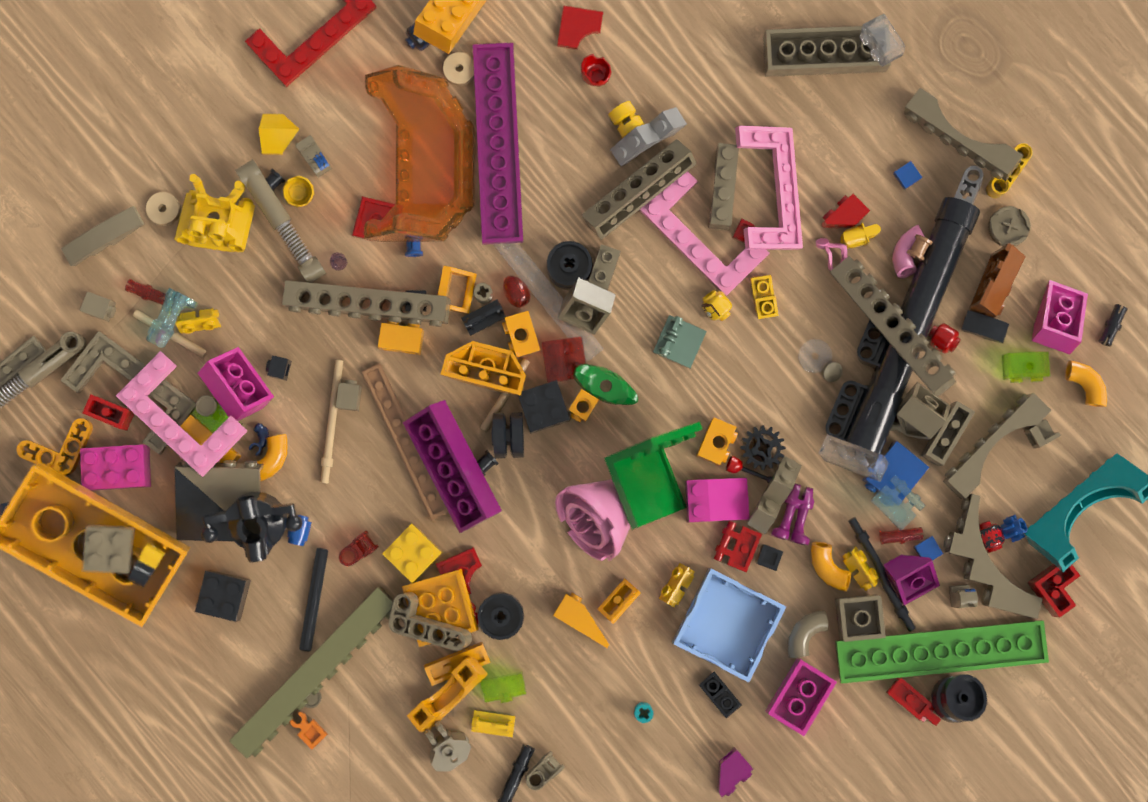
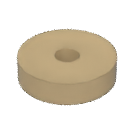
(455, 60)
(172, 209)

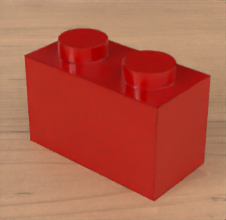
(108, 412)

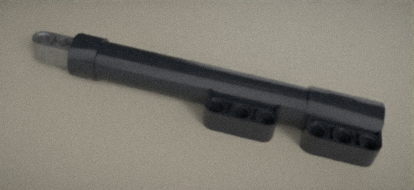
(877, 404)

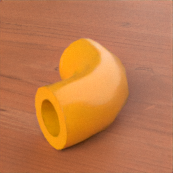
(1090, 381)
(275, 456)
(826, 568)

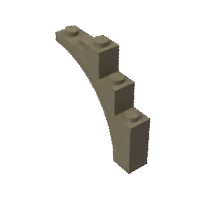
(979, 568)

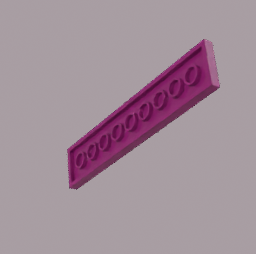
(497, 143)

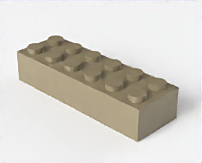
(817, 52)

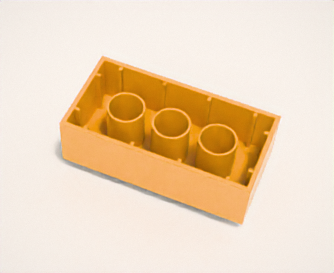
(48, 532)

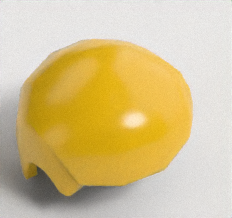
(298, 191)

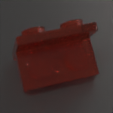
(562, 358)

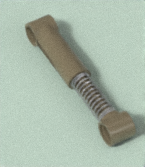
(279, 219)
(43, 366)

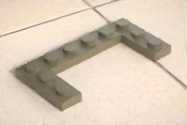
(104, 349)

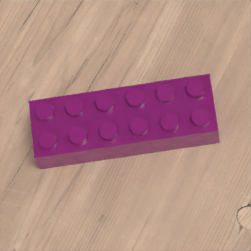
(452, 466)

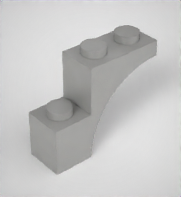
(647, 135)

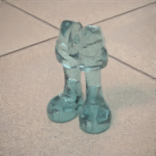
(162, 328)

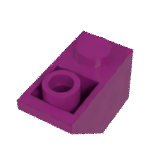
(731, 771)

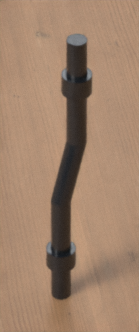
(863, 538)

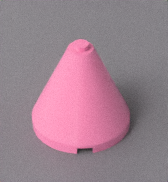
(594, 518)

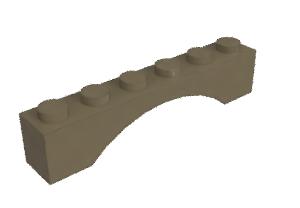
(996, 158)
(967, 474)

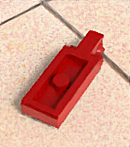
(912, 701)

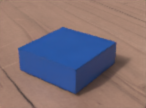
(907, 175)
(928, 548)

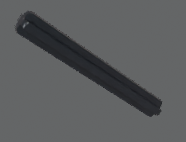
(313, 599)

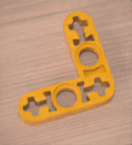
(58, 457)

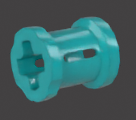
(642, 719)

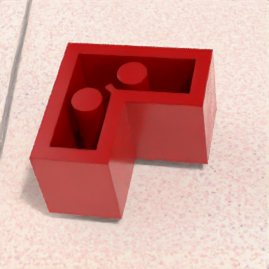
(1051, 586)

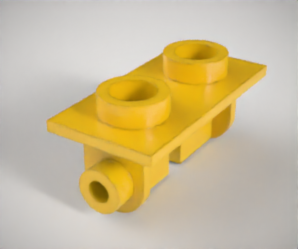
(189, 323)
(866, 575)
(680, 577)
(493, 723)

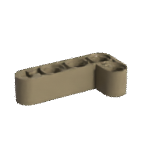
(430, 626)

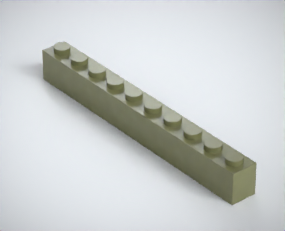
(312, 673)

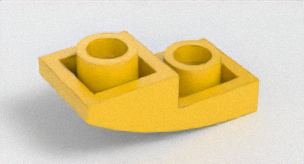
(764, 296)

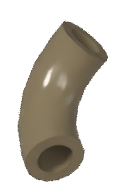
(803, 631)

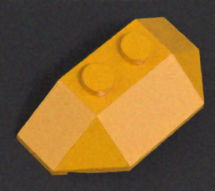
(485, 367)

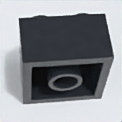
(544, 407)
(222, 596)

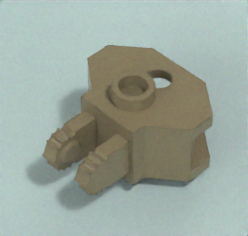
(447, 748)

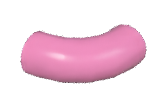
(902, 262)

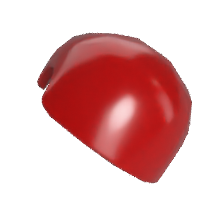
(595, 70)

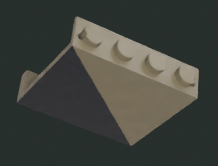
(212, 494)

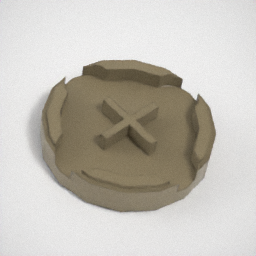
(1009, 226)

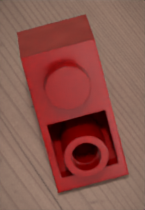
(847, 215)

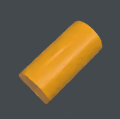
(619, 601)

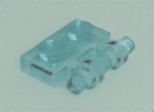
(893, 507)

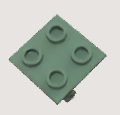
(679, 341)

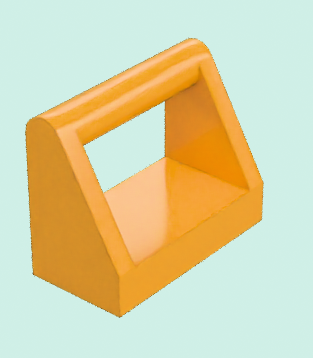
(445, 285)

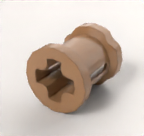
(919, 247)

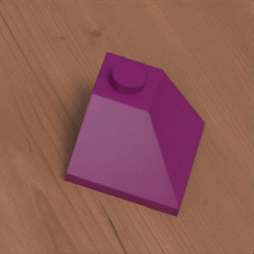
(911, 576)

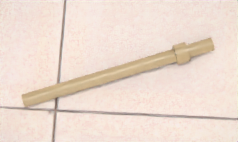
(327, 461)

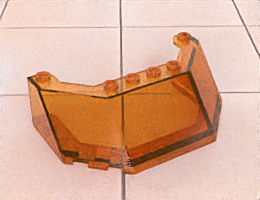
(431, 157)

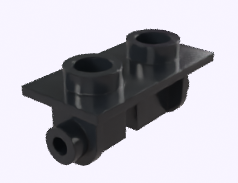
(483, 317)

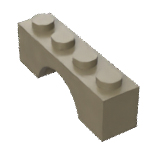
(724, 186)

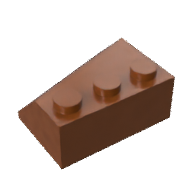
(997, 281)

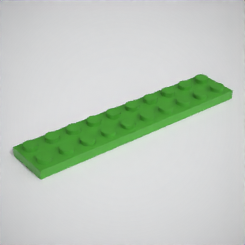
(942, 651)

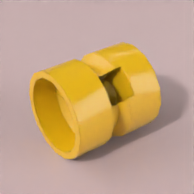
(622, 114)

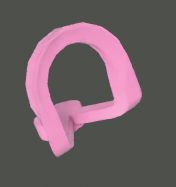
(823, 243)

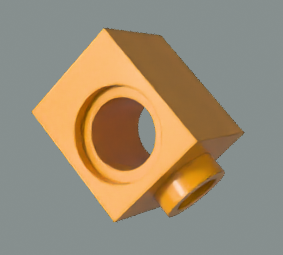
(585, 397)

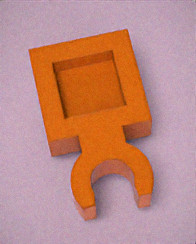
(311, 732)

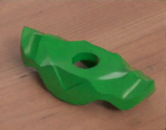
(591, 376)

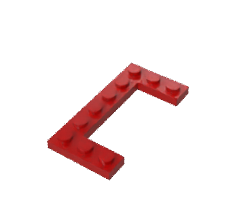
(291, 67)

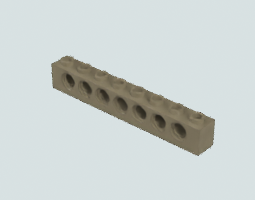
(295, 291)
(937, 382)

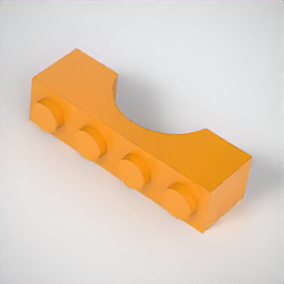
(461, 682)

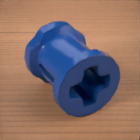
(413, 249)

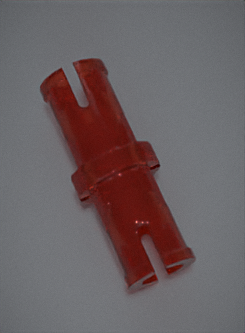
(145, 291)
(901, 535)

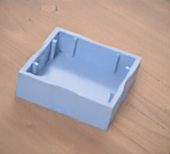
(728, 624)

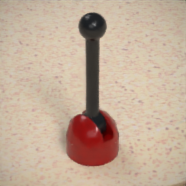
(735, 465)

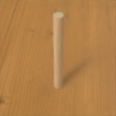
(176, 337)
(500, 402)

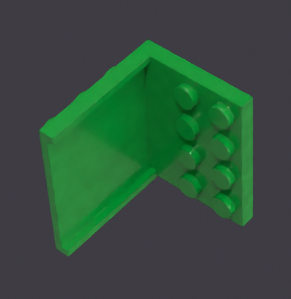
(646, 478)

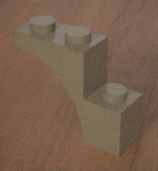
(774, 495)

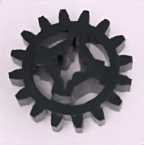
(766, 457)

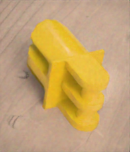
(859, 235)

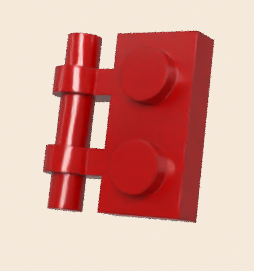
(743, 549)

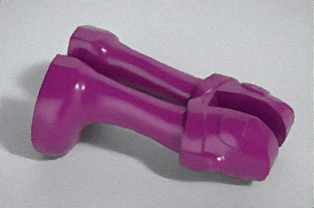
(803, 507)

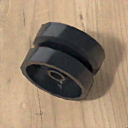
(567, 253)
(508, 435)
(492, 625)
(959, 698)

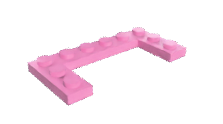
(781, 142)
(722, 277)
(199, 457)

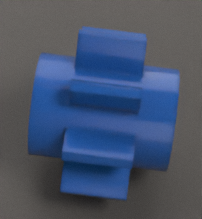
(1014, 528)

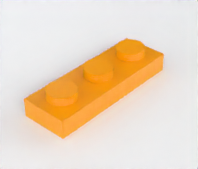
(441, 669)

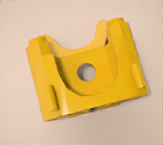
(222, 234)

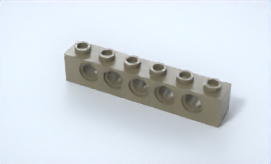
(639, 189)

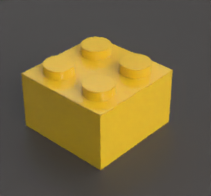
(412, 553)

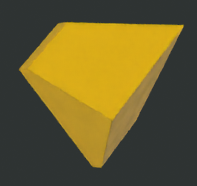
(276, 133)

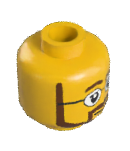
(716, 305)

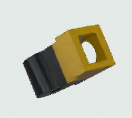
(146, 565)

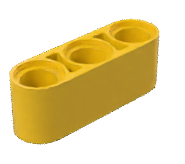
(1005, 185)

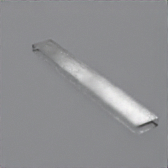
(545, 294)

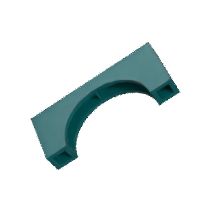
(1112, 480)

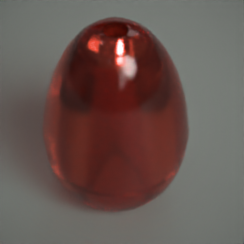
(516, 291)

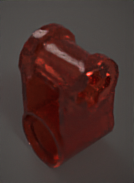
(359, 549)

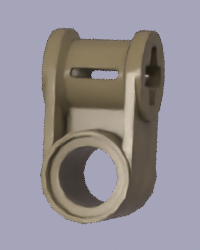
(544, 770)

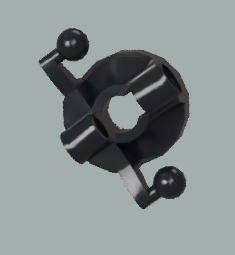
(270, 516)

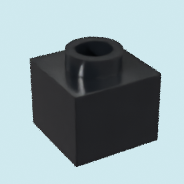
(278, 368)

